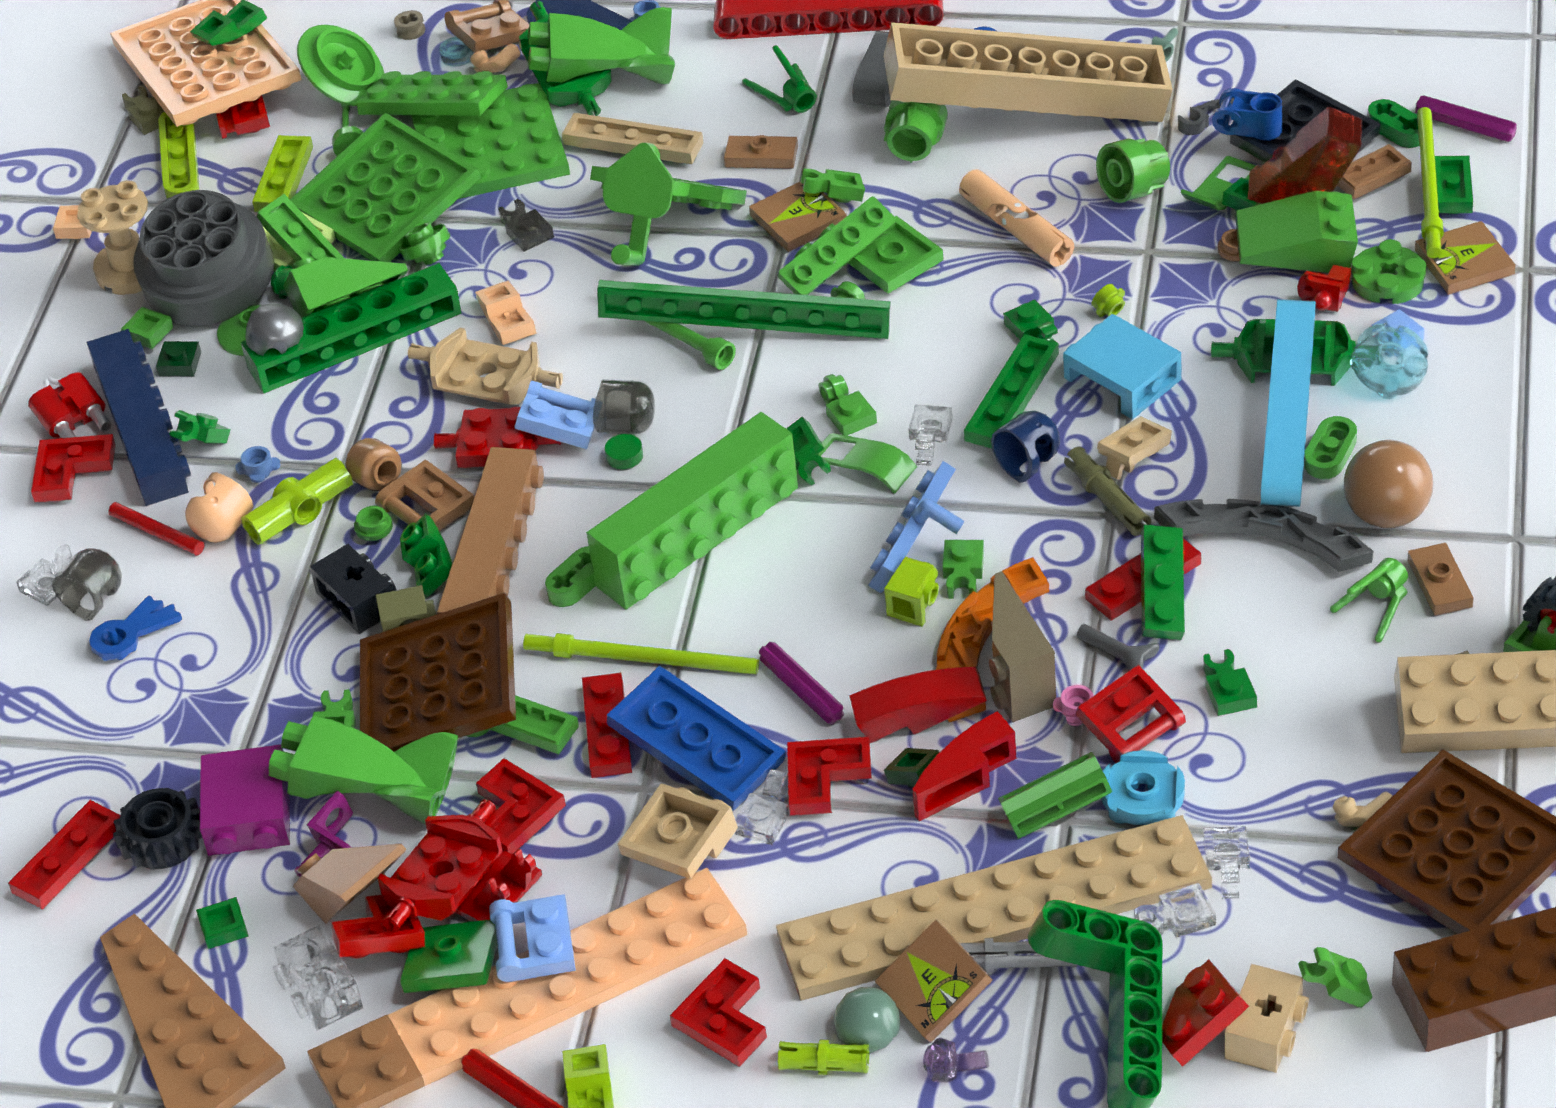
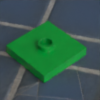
(451, 957)

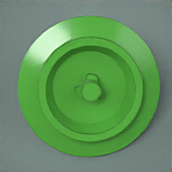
(338, 63)

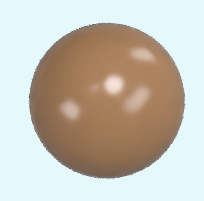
(1388, 484)

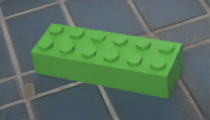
(692, 510)

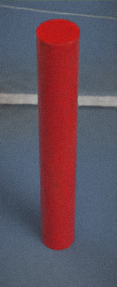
(156, 528)

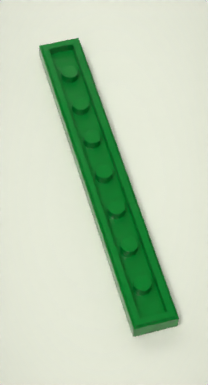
(744, 309)

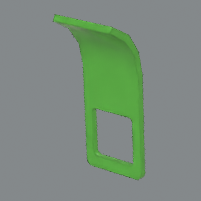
(1211, 190)
(875, 458)

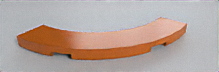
(973, 620)

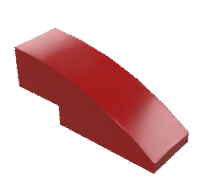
(916, 701)
(964, 766)

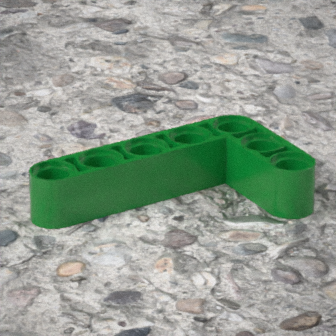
(1133, 958)

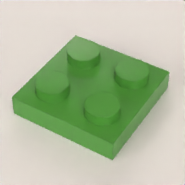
(897, 257)

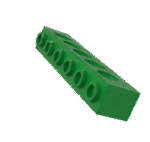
(359, 327)

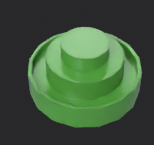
(425, 243)

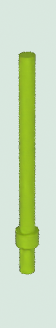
(1432, 224)
(565, 646)

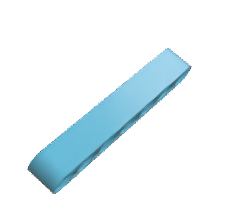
(1288, 403)

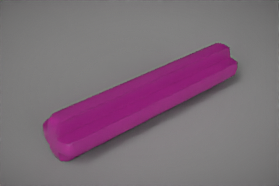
(1468, 119)
(801, 682)

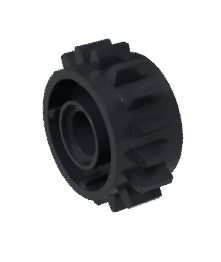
(158, 828)

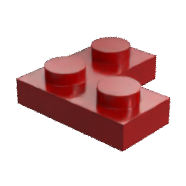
(63, 457)
(819, 762)
(522, 802)
(368, 935)
(714, 1016)

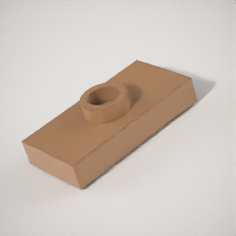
(761, 152)
(1374, 171)
(1440, 579)

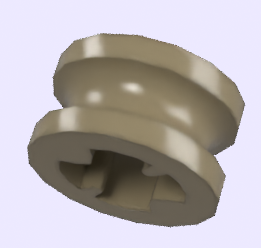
(409, 25)

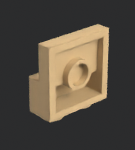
(678, 831)

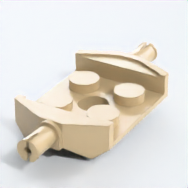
(460, 362)

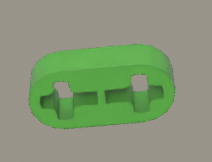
(571, 574)

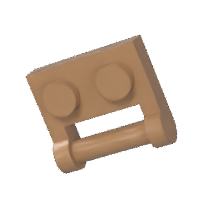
(487, 27)
(431, 490)

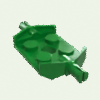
(1255, 348)

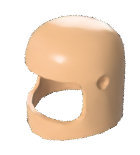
(220, 510)

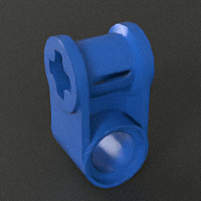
(1252, 114)

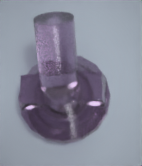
(943, 1062)

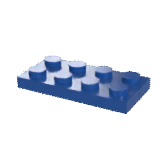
(696, 737)

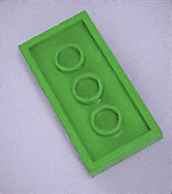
(432, 94)

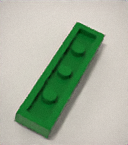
(1012, 388)

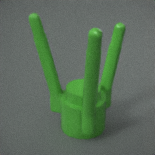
(1383, 582)

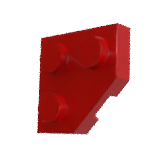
(1200, 1012)

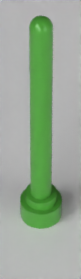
(716, 351)

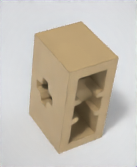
(1265, 1028)

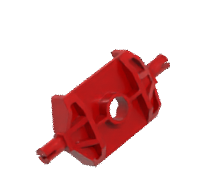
(454, 846)

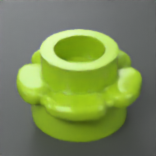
(1108, 300)

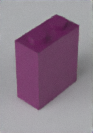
(242, 803)

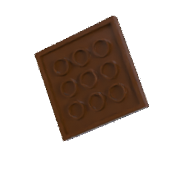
(439, 675)
(1456, 845)

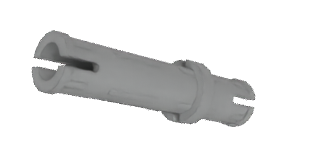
(989, 947)

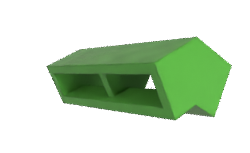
(1055, 795)

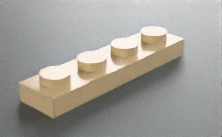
(623, 135)

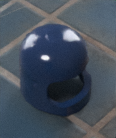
(1025, 438)

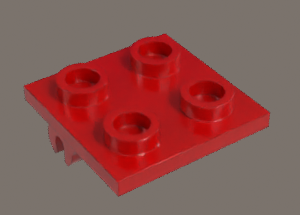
(506, 879)

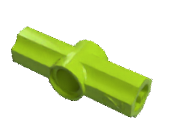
(297, 501)

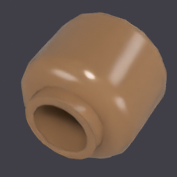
(373, 464)

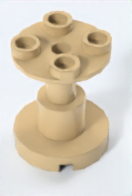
(114, 212)

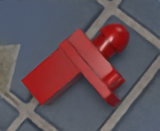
(1325, 289)

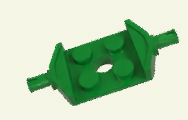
(576, 90)

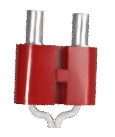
(68, 404)

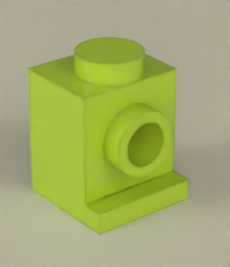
(911, 591)

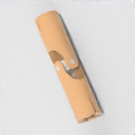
(1016, 217)

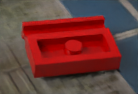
(244, 118)

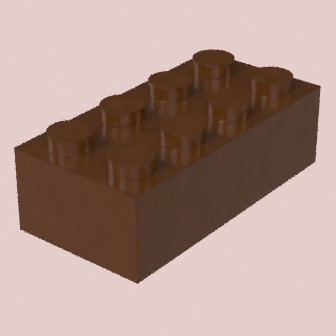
(1479, 980)

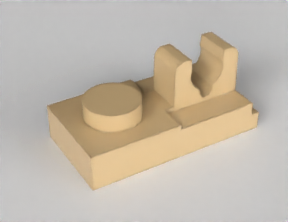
(1132, 444)

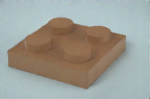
(366, 1066)

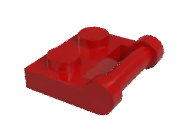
(1123, 704)

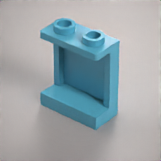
(1125, 363)

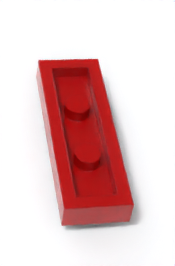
(1122, 587)
(606, 747)
(65, 855)

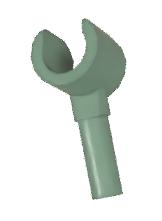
(1168, 47)

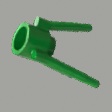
(796, 90)

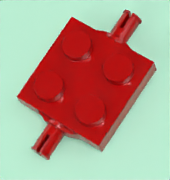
(487, 429)

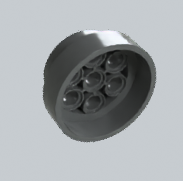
(202, 258)

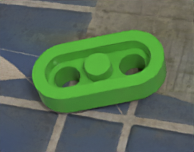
(1330, 447)

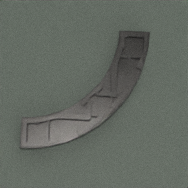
(1270, 521)

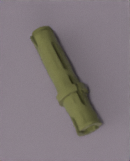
(1099, 482)

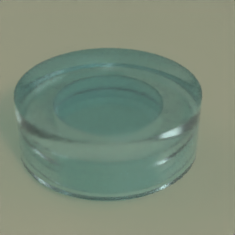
(455, 52)

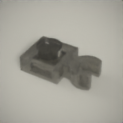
(525, 228)

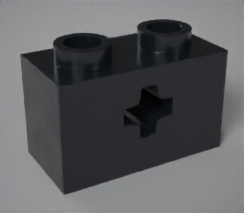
(350, 586)

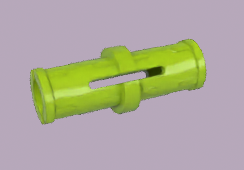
(823, 1057)

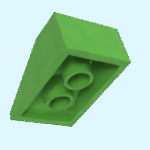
(1299, 232)
(332, 280)

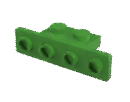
(836, 247)

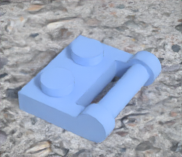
(556, 416)
(546, 933)

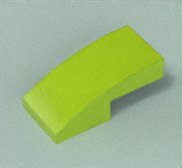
(588, 1077)

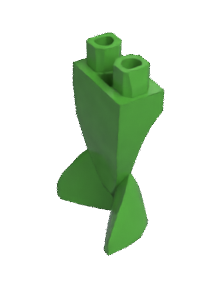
(586, 46)
(348, 761)

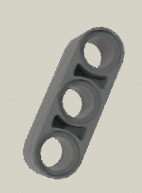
(871, 79)

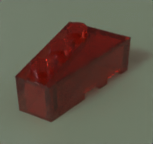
(1310, 161)

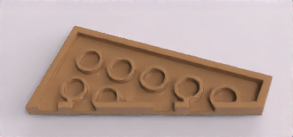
(187, 1032)

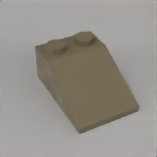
(1021, 657)

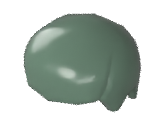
(867, 1018)

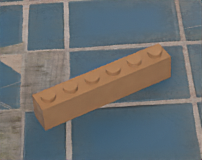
(494, 528)

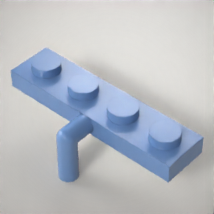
(916, 514)

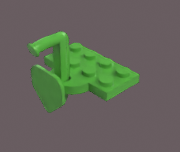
(644, 188)

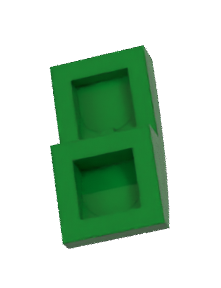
(220, 29)

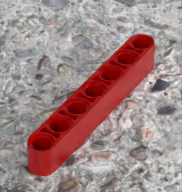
(806, 17)

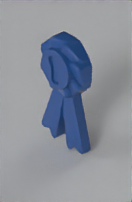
(120, 637)

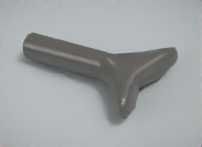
(1129, 655)

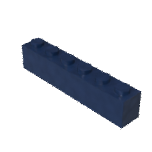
(138, 417)

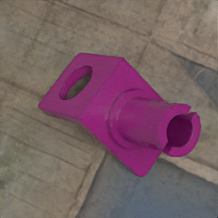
(325, 835)

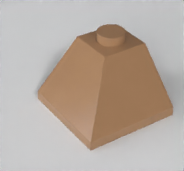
(342, 875)

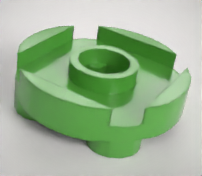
(1388, 258)

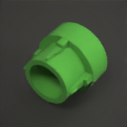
(914, 128)
(1132, 168)

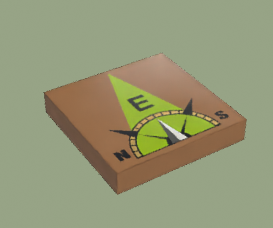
(795, 215)
(1467, 258)
(933, 980)

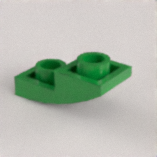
(426, 552)

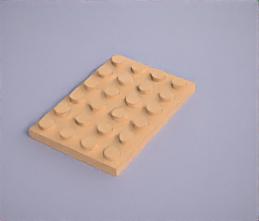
(198, 78)

